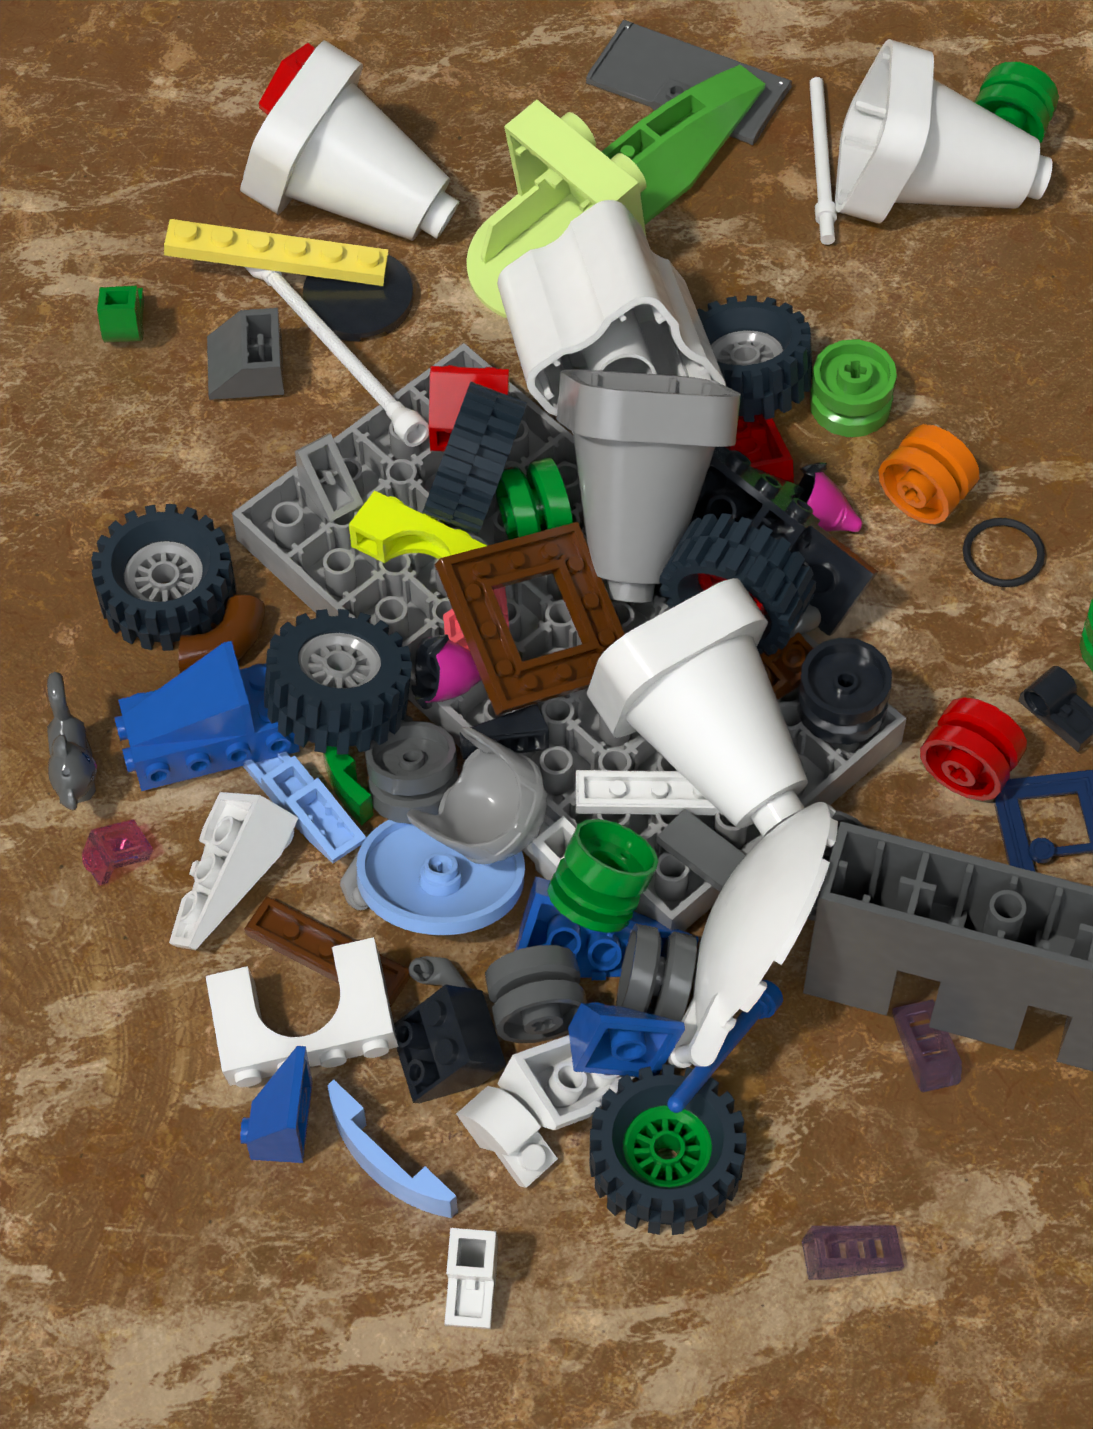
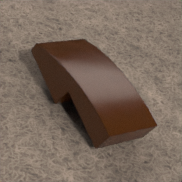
(786, 664)

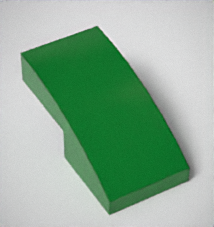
(343, 778)

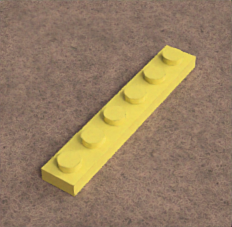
(276, 252)

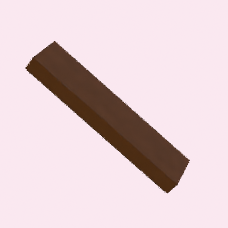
(312, 943)

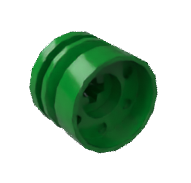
(602, 875)

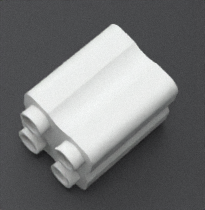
(602, 305)

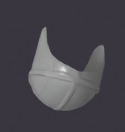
(491, 806)

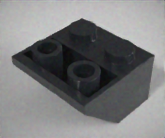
(448, 1044)

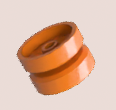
(929, 474)

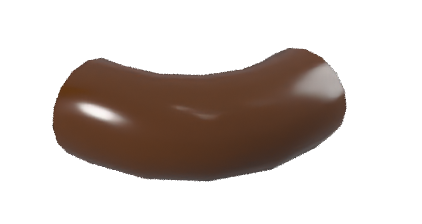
(240, 625)

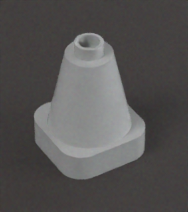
(641, 465)

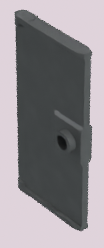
(659, 68)

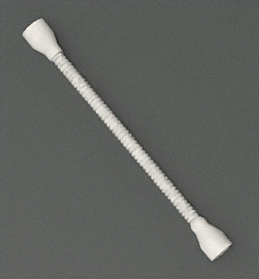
(406, 422)

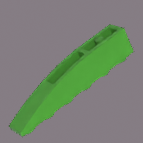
(685, 135)

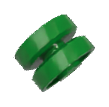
(1020, 96)
(532, 501)

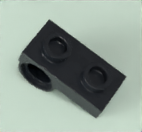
(1058, 706)

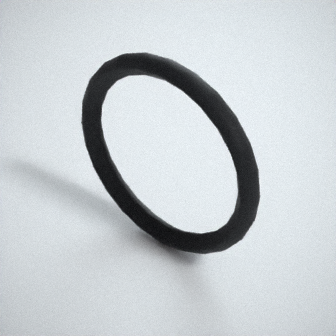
(996, 581)

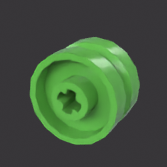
(852, 388)

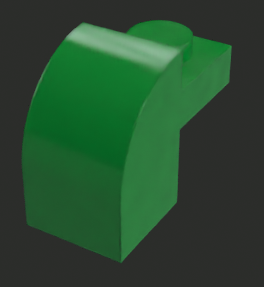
(121, 313)

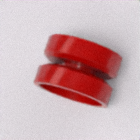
(973, 748)

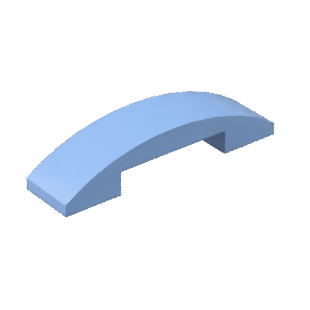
(421, 1191)

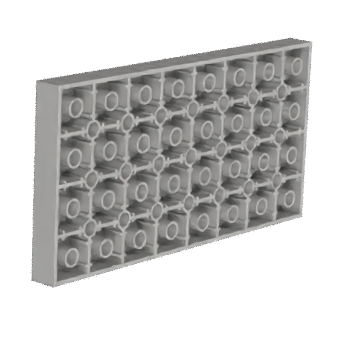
(406, 592)

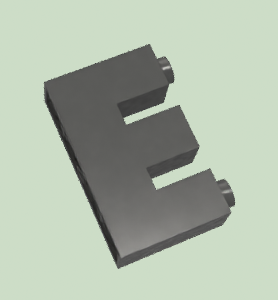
(971, 923)

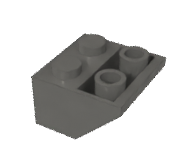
(246, 356)

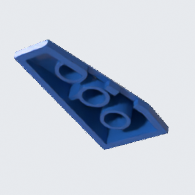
(597, 952)

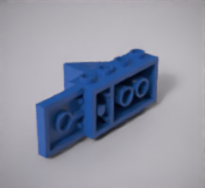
(200, 722)

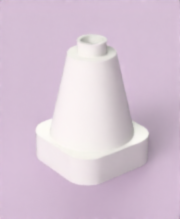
(929, 144)
(344, 155)
(706, 704)

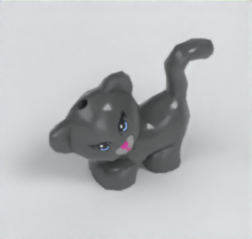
(71, 762)

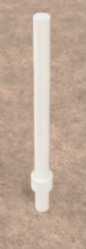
(825, 208)

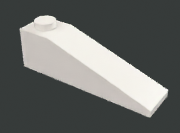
(241, 844)
(550, 1088)

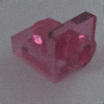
(114, 848)

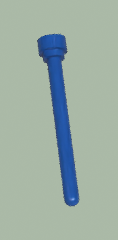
(763, 1008)

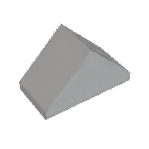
(326, 478)

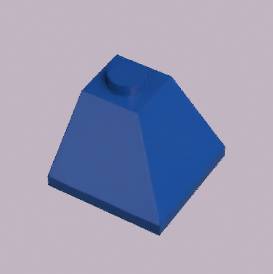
(620, 1040)
(281, 1113)

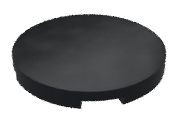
(359, 308)

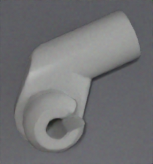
(350, 888)

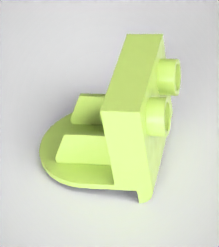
(556, 181)

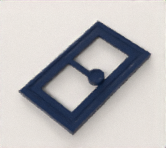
(1011, 821)

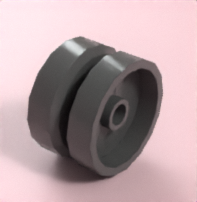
(411, 770)
(656, 973)
(534, 993)

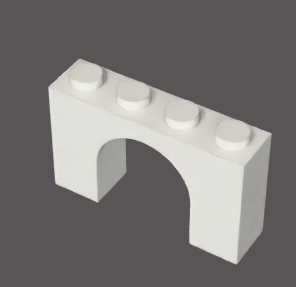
(358, 1027)

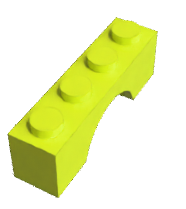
(390, 529)

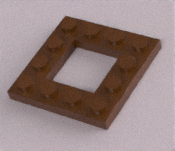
(470, 586)

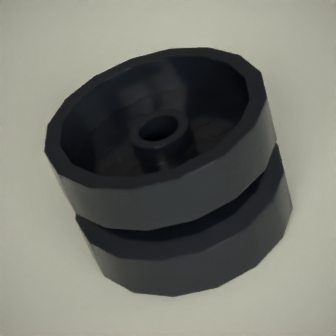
(844, 691)

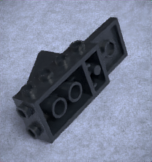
(770, 501)

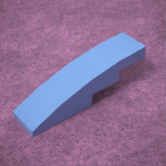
(318, 812)

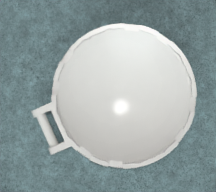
(753, 926)

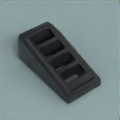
(519, 731)

